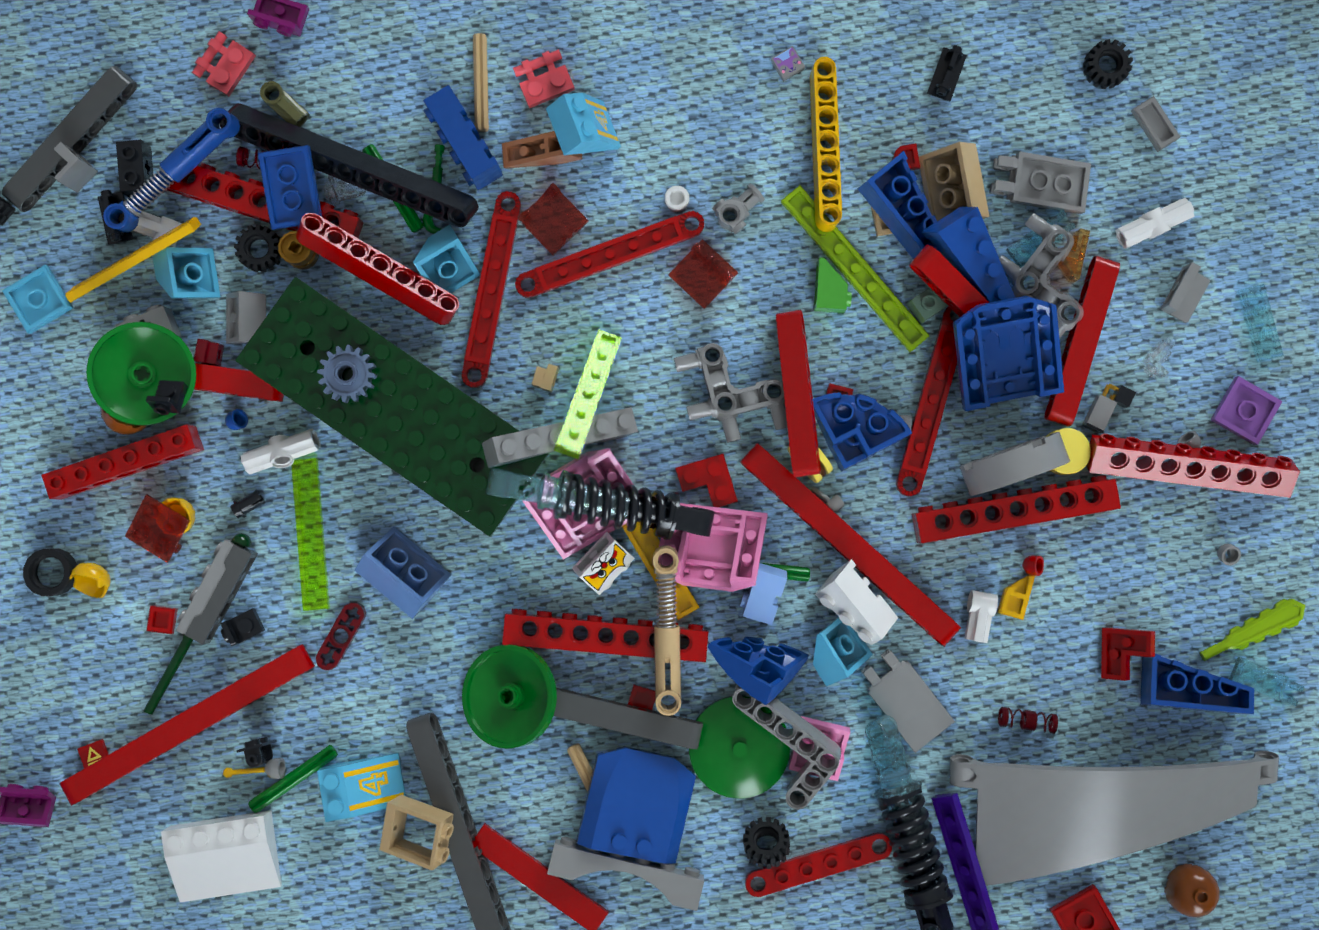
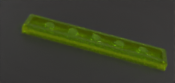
(587, 394)
(310, 534)

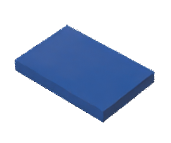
(289, 185)

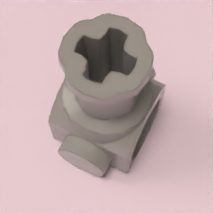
(738, 207)

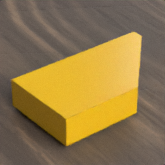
(1016, 598)

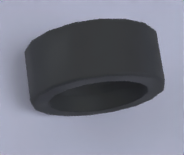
(31, 569)

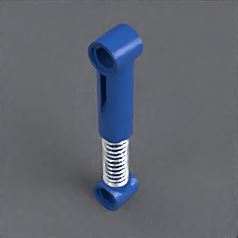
(174, 168)

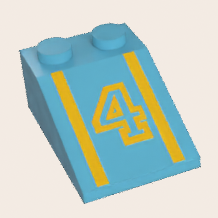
(582, 124)
(360, 786)

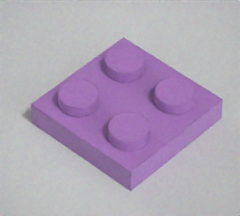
(1246, 410)

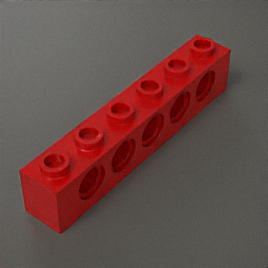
(122, 462)

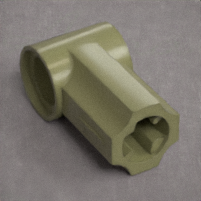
(284, 105)

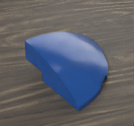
(857, 427)
(756, 667)

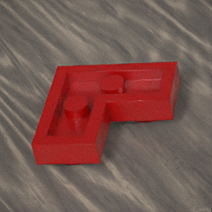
(712, 473)
(1117, 648)

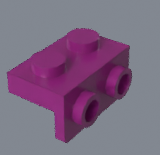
(282, 15)
(26, 806)

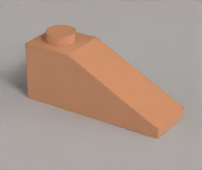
(535, 151)

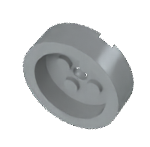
(1015, 464)

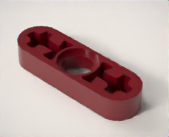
(337, 655)

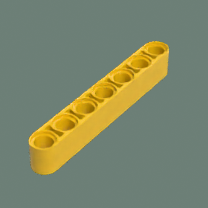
(829, 133)

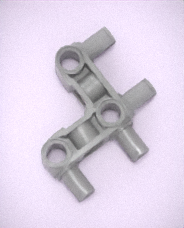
(1040, 267)
(719, 387)

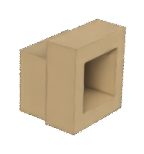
(545, 378)

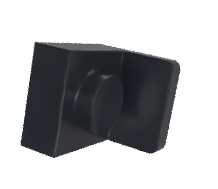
(168, 397)
(242, 627)

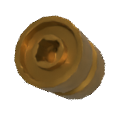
(296, 253)

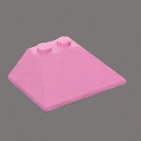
(566, 533)
(726, 558)

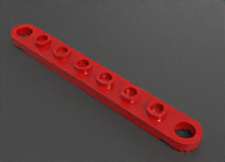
(610, 254)
(491, 289)
(929, 408)

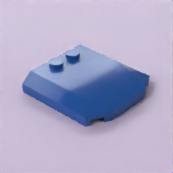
(1008, 351)
(636, 805)

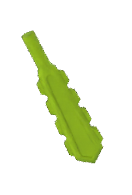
(1269, 622)

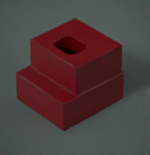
(208, 352)

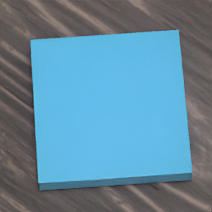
(37, 299)

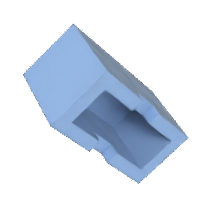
(761, 599)

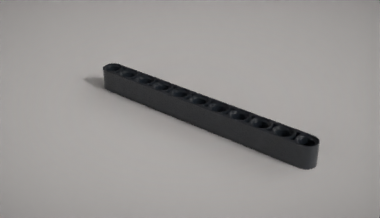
(357, 167)

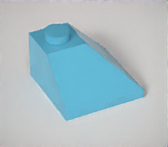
(446, 261)
(187, 272)
(838, 652)

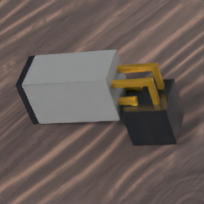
(1103, 407)

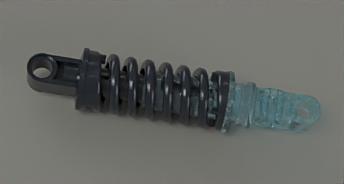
(594, 499)
(911, 828)

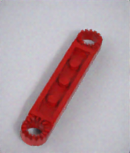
(818, 864)

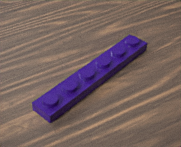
(964, 862)

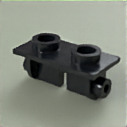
(947, 73)
(113, 236)
(258, 751)

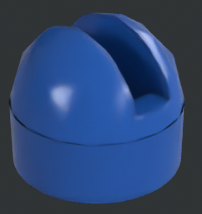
(236, 419)

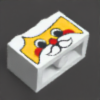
(603, 563)

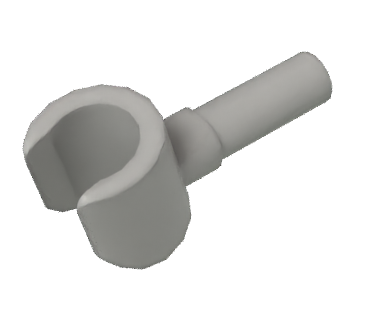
(834, 503)

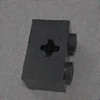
(134, 165)

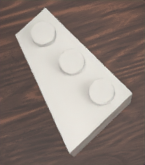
(856, 604)

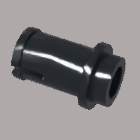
(247, 504)

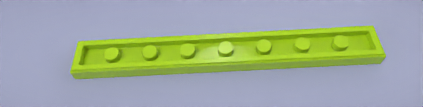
(856, 271)

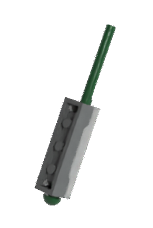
(208, 604)

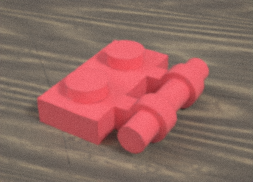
(230, 67)
(547, 85)

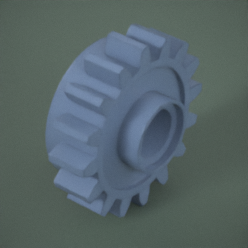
(335, 367)

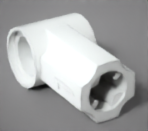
(155, 226)
(981, 609)

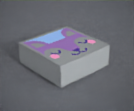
(787, 63)

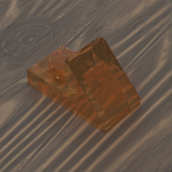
(1072, 265)

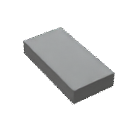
(1155, 123)

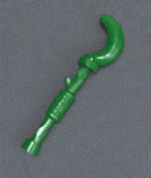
(437, 176)

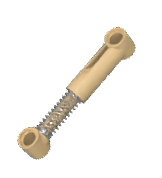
(667, 633)

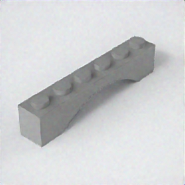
(542, 440)
(679, 886)

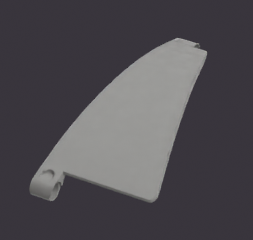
(1071, 817)

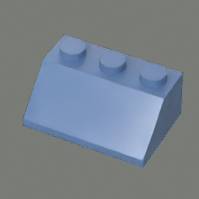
(402, 572)

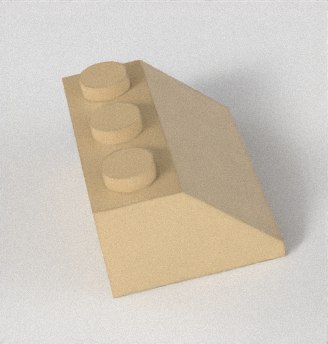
(953, 179)

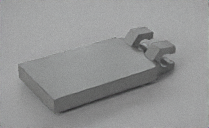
(1043, 181)
(908, 701)

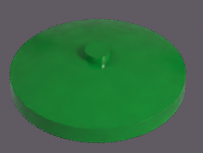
(130, 364)
(509, 696)
(736, 752)

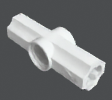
(1155, 223)
(280, 451)

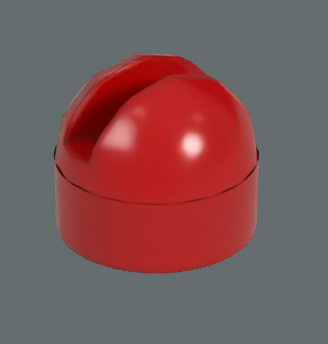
(1033, 565)

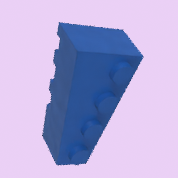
(463, 138)
(900, 203)
(968, 247)
(1184, 687)

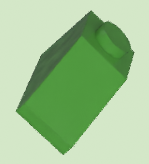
(830, 289)

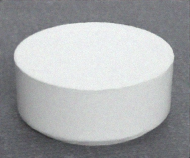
(676, 198)

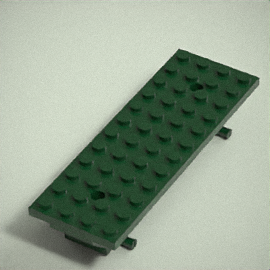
(408, 419)

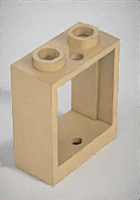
(394, 826)

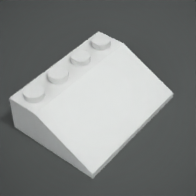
(222, 856)

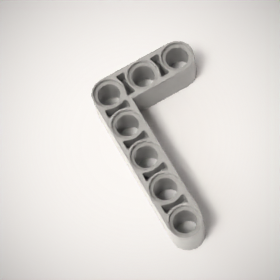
(793, 738)

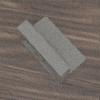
(76, 171)
(1185, 293)
(243, 315)

